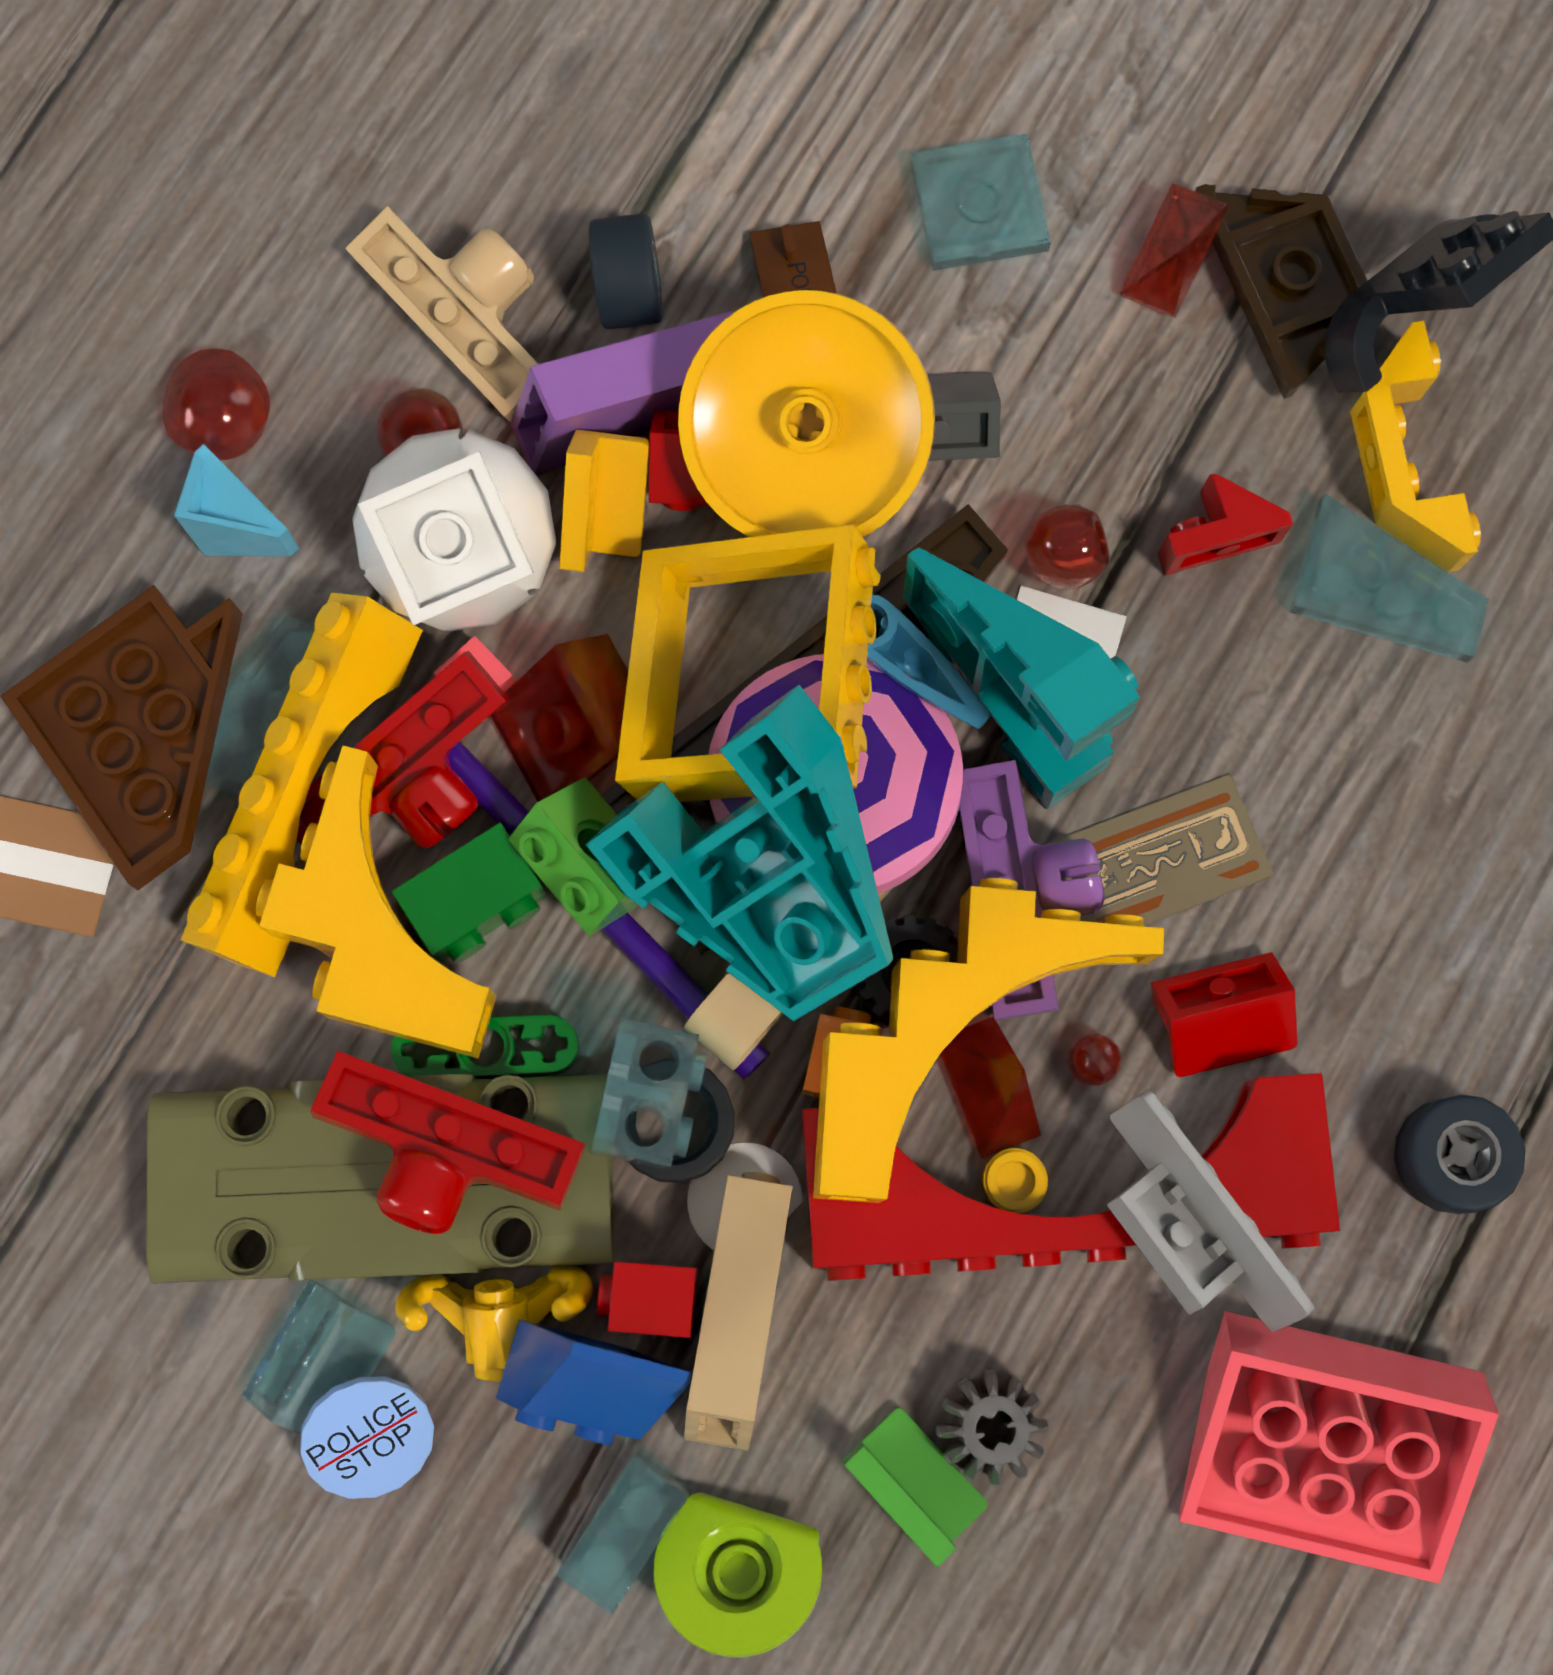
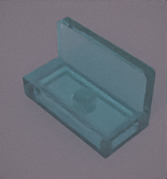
(315, 1349)

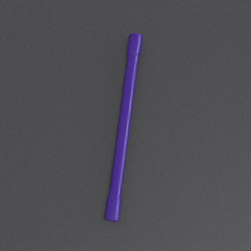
(623, 932)

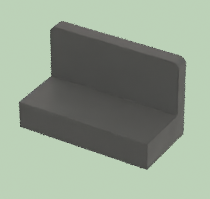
(965, 416)

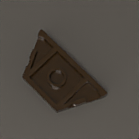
(1288, 273)

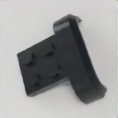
(1440, 271)

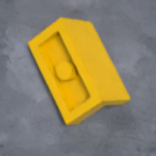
(603, 497)

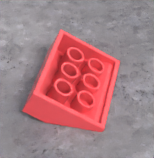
(1336, 1447)

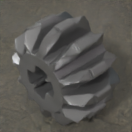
(997, 1451)

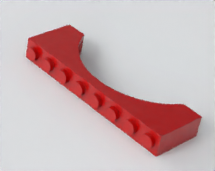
(1267, 1157)

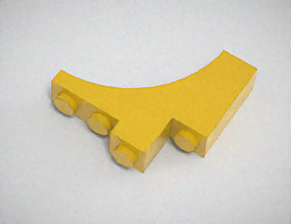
(339, 906)

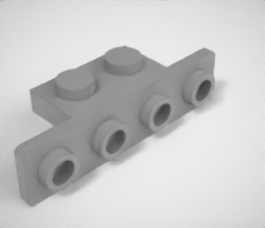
(1193, 1224)

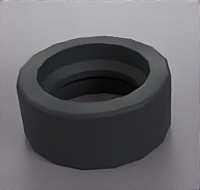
(718, 1141)

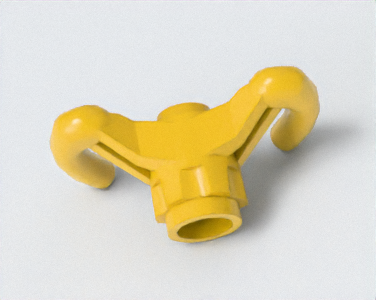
(493, 1309)

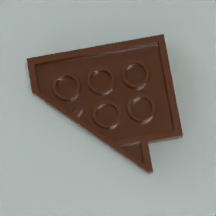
(134, 726)

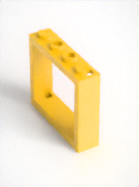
(660, 637)

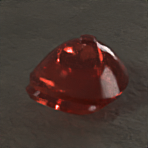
(216, 403)

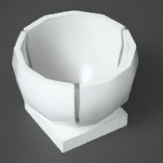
(454, 530)

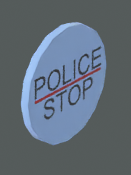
(366, 1437)

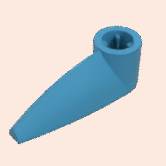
(906, 649)

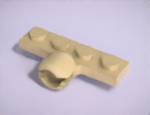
(455, 300)

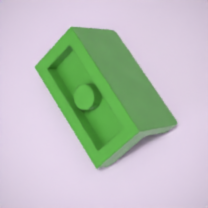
(915, 1484)

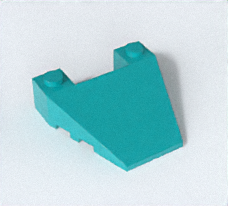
(1034, 675)
(776, 882)

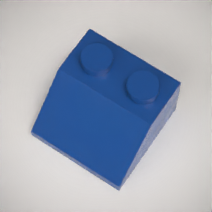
(586, 1384)

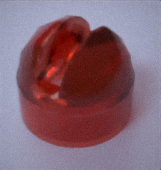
(1084, 1066)

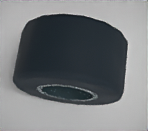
(625, 271)

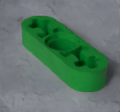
(535, 1061)

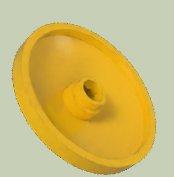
(806, 416)

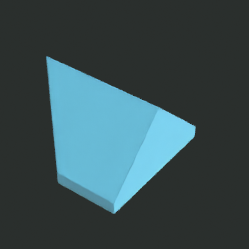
(226, 515)

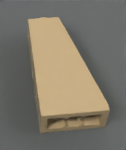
(738, 1311)

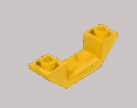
(1435, 526)

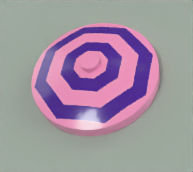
(905, 779)

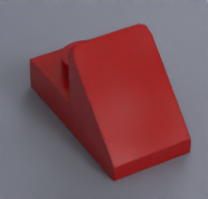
(1236, 526)

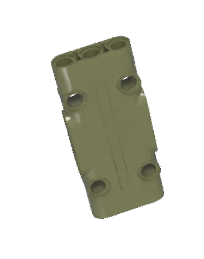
(318, 1184)

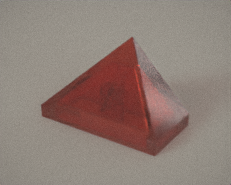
(1174, 250)
(990, 1088)

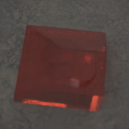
(566, 714)

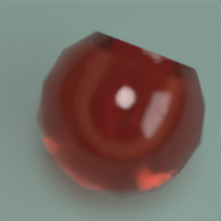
(412, 414)
(1067, 546)

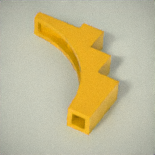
(1000, 950)

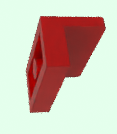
(1227, 1014)

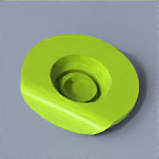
(736, 1576)

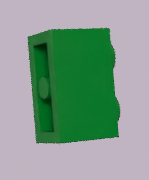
(470, 896)

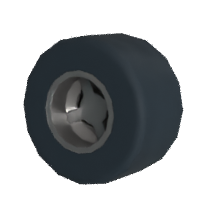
(1483, 1147)

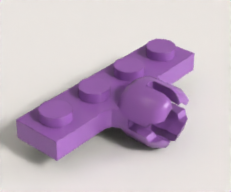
(1002, 848)

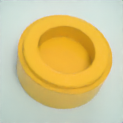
(1014, 1180)

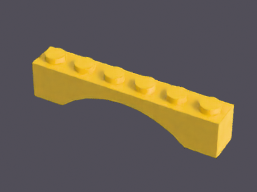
(349, 664)

